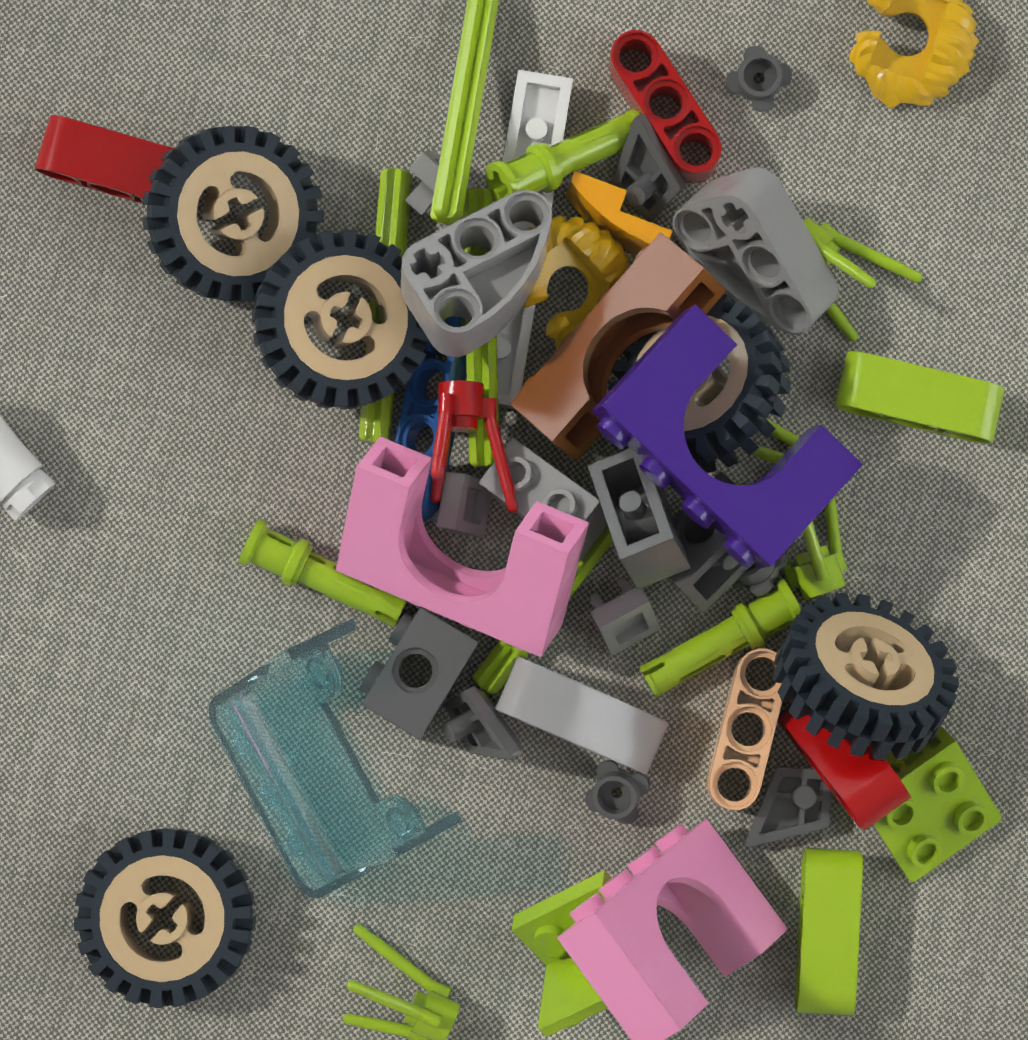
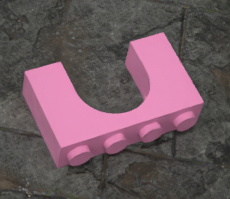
(391, 550)
(621, 943)

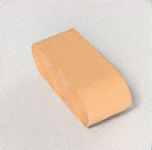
(727, 750)

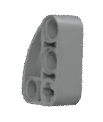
(758, 248)
(483, 289)
(581, 715)

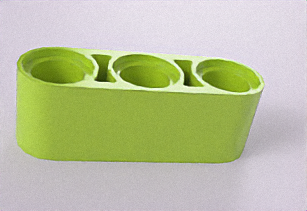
(919, 397)
(828, 931)

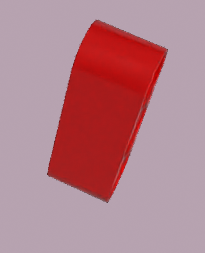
(663, 80)
(98, 158)
(861, 784)

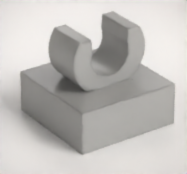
(426, 169)
(463, 505)
(625, 618)

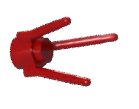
(459, 410)

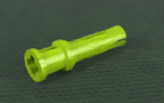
(546, 165)
(300, 564)
(747, 627)

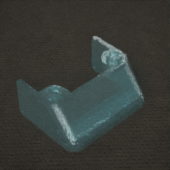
(306, 773)

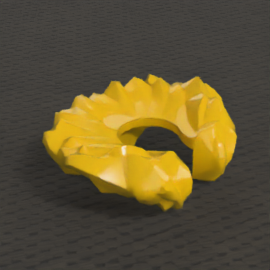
(933, 70)
(590, 252)

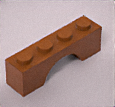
(641, 302)

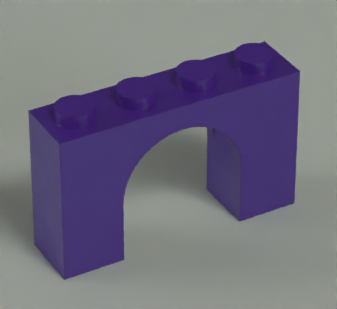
(648, 416)

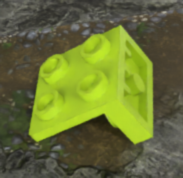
(944, 809)
(566, 991)

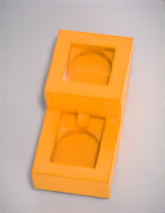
(602, 204)

